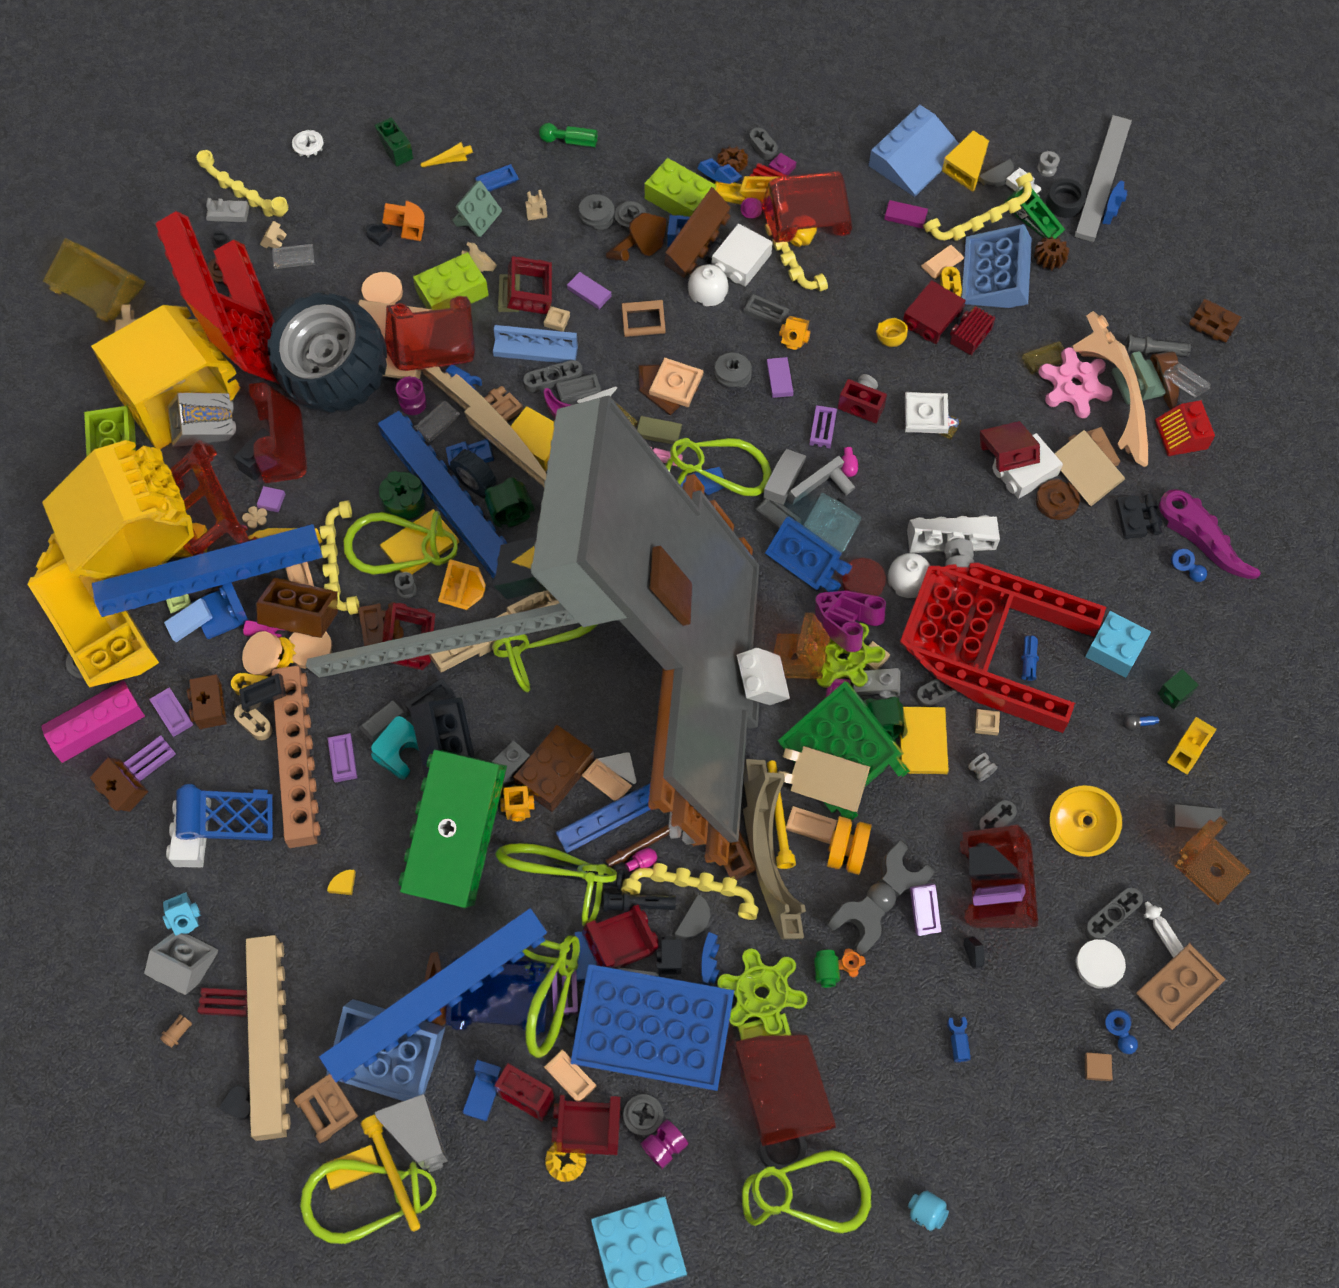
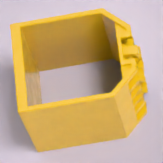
(157, 355)
(118, 512)

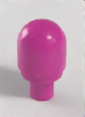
(850, 464)
(642, 859)

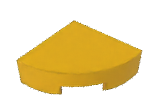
(342, 883)

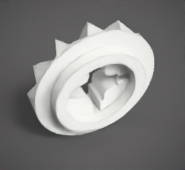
(301, 139)

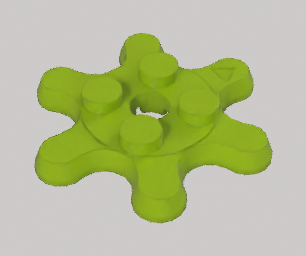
(852, 667)
(772, 978)

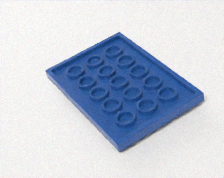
(652, 1027)

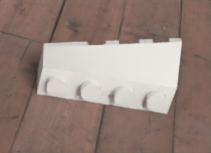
(933, 534)

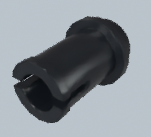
(712, 249)

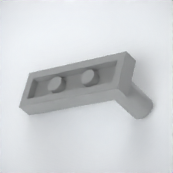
(830, 470)

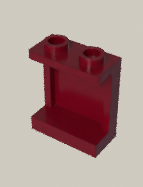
(933, 311)
(1011, 446)
(621, 939)
(587, 1126)

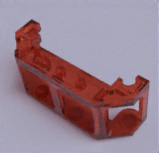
(199, 460)

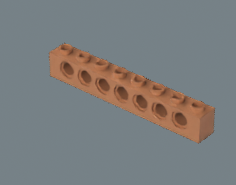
(296, 833)

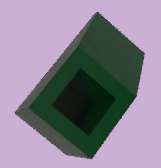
(394, 142)

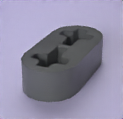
(765, 143)
(993, 815)

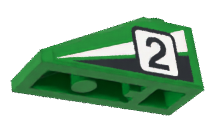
(1037, 215)

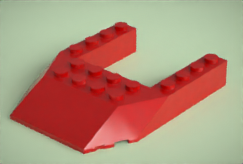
(233, 324)
(959, 626)

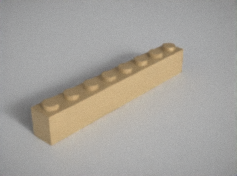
(266, 1039)

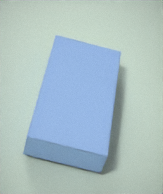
(188, 620)

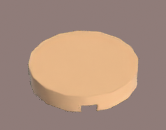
(382, 288)
(309, 647)
(261, 653)

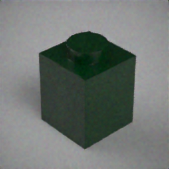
(1177, 689)

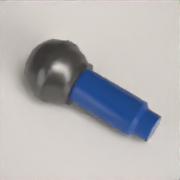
(1133, 722)

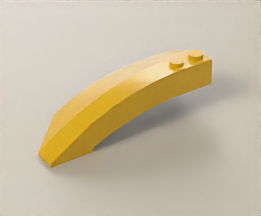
(101, 647)

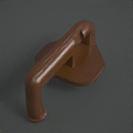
(646, 232)

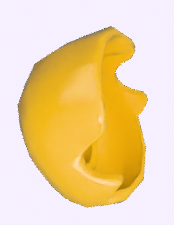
(892, 332)

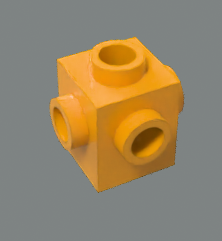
(796, 325)
(517, 803)

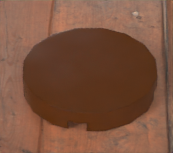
(1057, 499)

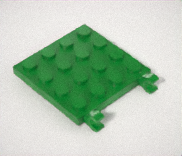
(848, 730)

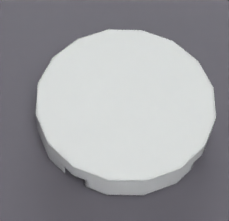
(1100, 964)

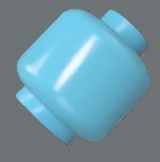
(928, 1210)

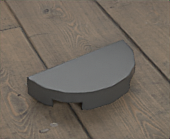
(998, 174)
(696, 919)

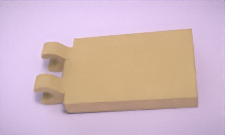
(827, 777)

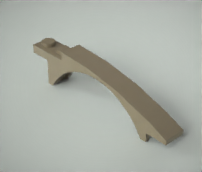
(761, 795)

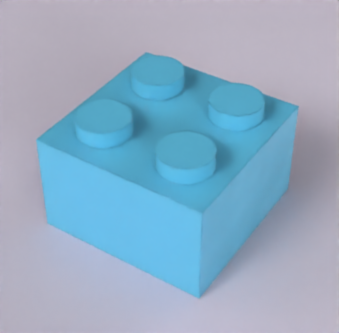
(1118, 644)

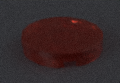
(865, 577)

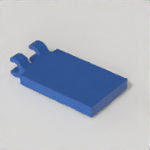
(807, 556)

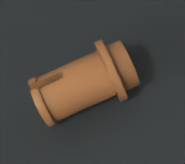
(175, 1031)

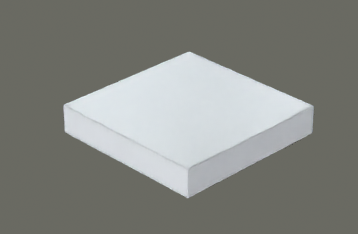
(926, 412)

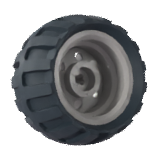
(317, 361)

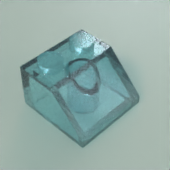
(832, 522)

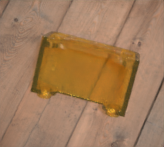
(92, 280)

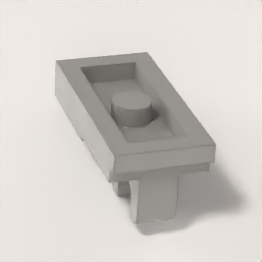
(227, 210)

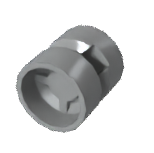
(959, 552)

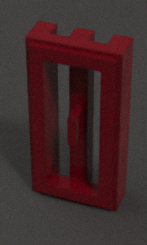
(223, 992)

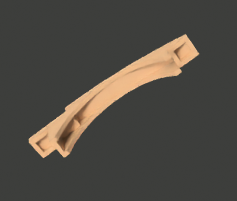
(1105, 346)

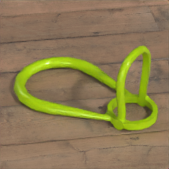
(728, 442)
(382, 569)
(516, 651)
(501, 855)
(559, 963)
(348, 1164)
(826, 1224)

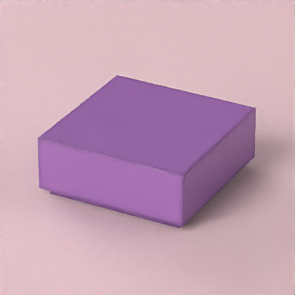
(271, 499)

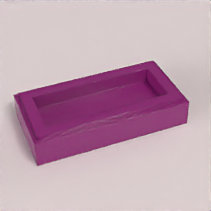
(906, 214)

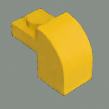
(1191, 745)

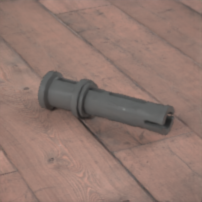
(1148, 345)

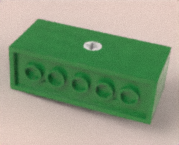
(448, 861)

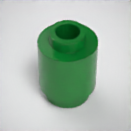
(826, 968)

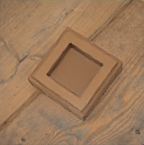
(1098, 1066)

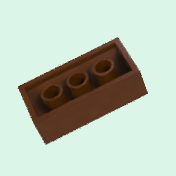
(697, 234)

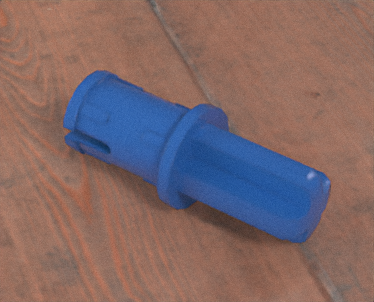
(1029, 658)

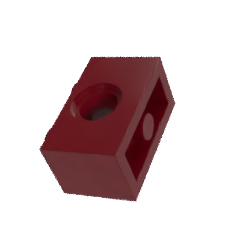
(862, 401)

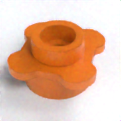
(858, 961)

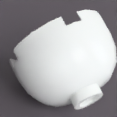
(708, 285)
(907, 574)

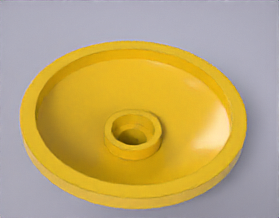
(1069, 825)

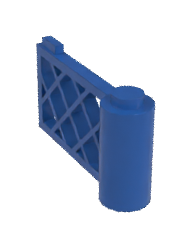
(192, 810)

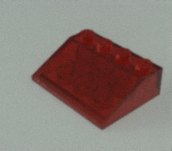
(783, 1087)

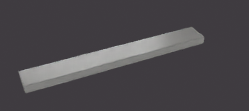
(1103, 179)

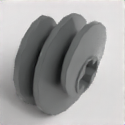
(597, 211)
(733, 370)

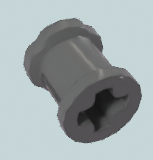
(405, 585)

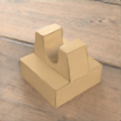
(271, 235)

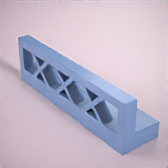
(534, 347)

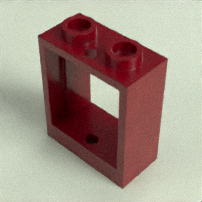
(524, 300)
(417, 616)
(520, 1088)

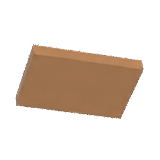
(1180, 986)

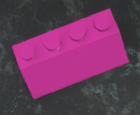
(92, 721)

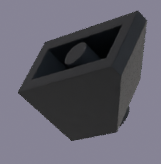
(990, 864)

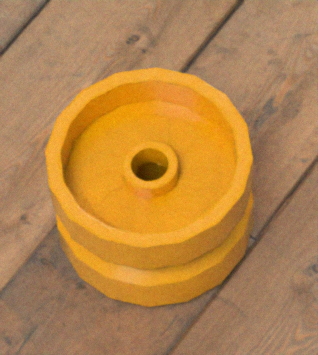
(848, 845)

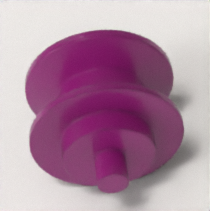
(751, 208)

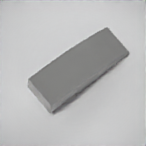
(784, 476)

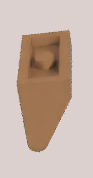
(646, 306)

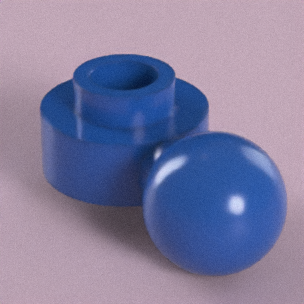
(1196, 572)
(1127, 1043)

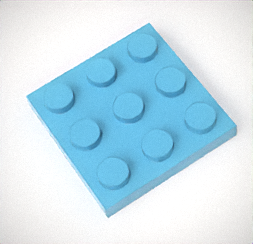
(639, 1246)

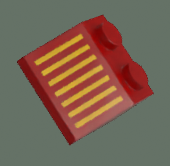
(1185, 429)

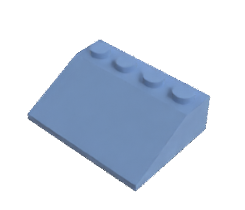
(913, 151)
(997, 268)
(403, 1070)

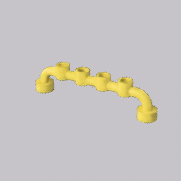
(276, 207)
(977, 222)
(796, 272)
(330, 551)
(704, 883)

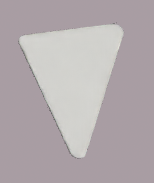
(601, 394)
(621, 765)

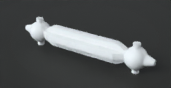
(1163, 929)

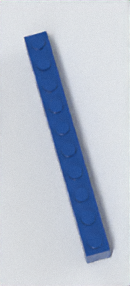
(443, 489)
(206, 570)
(433, 995)

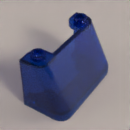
(503, 998)

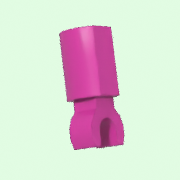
(252, 628)

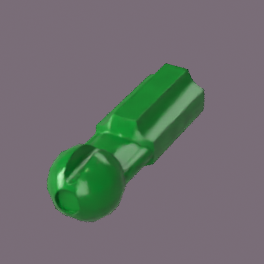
(571, 135)

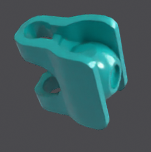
(391, 742)

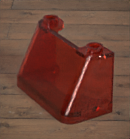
(807, 203)
(431, 336)
(283, 452)
(1017, 848)

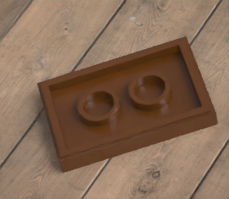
(671, 585)

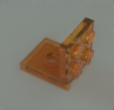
(809, 647)
(1204, 852)

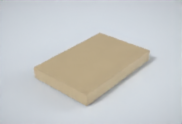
(1088, 468)

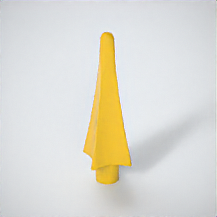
(455, 154)

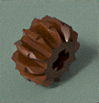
(1051, 253)

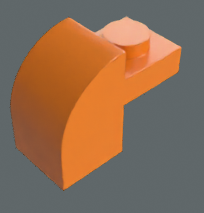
(408, 217)

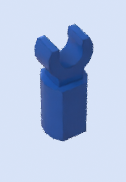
(453, 370)
(959, 1041)

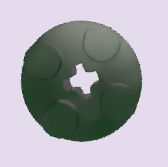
(402, 495)
(509, 503)
(890, 715)

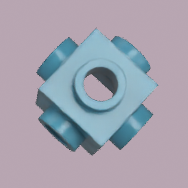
(181, 914)

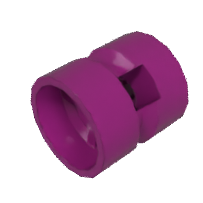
(411, 395)
(664, 1144)

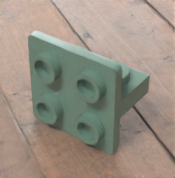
(477, 209)
(1147, 378)

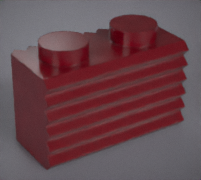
(972, 330)

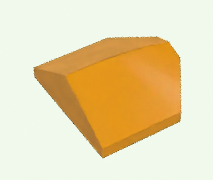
(462, 585)

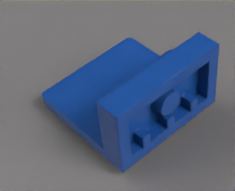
(225, 610)

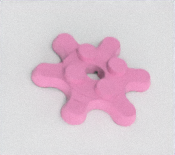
(1075, 394)

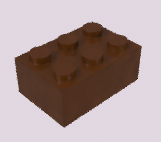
(297, 607)
(554, 768)

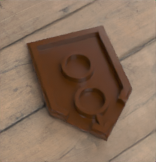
(646, 377)

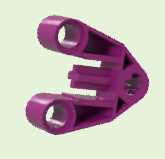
(840, 610)

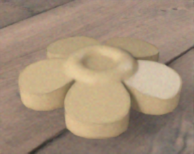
(255, 516)

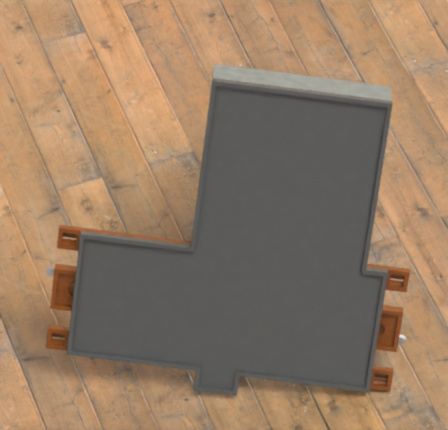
(593, 552)

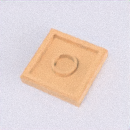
(676, 382)

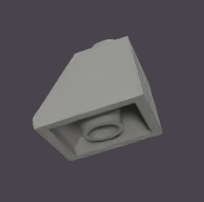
(180, 962)

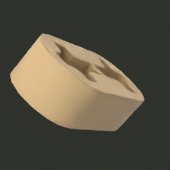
(249, 725)

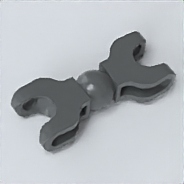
(880, 897)

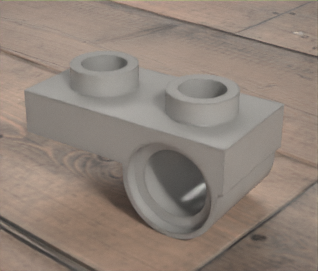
(882, 682)

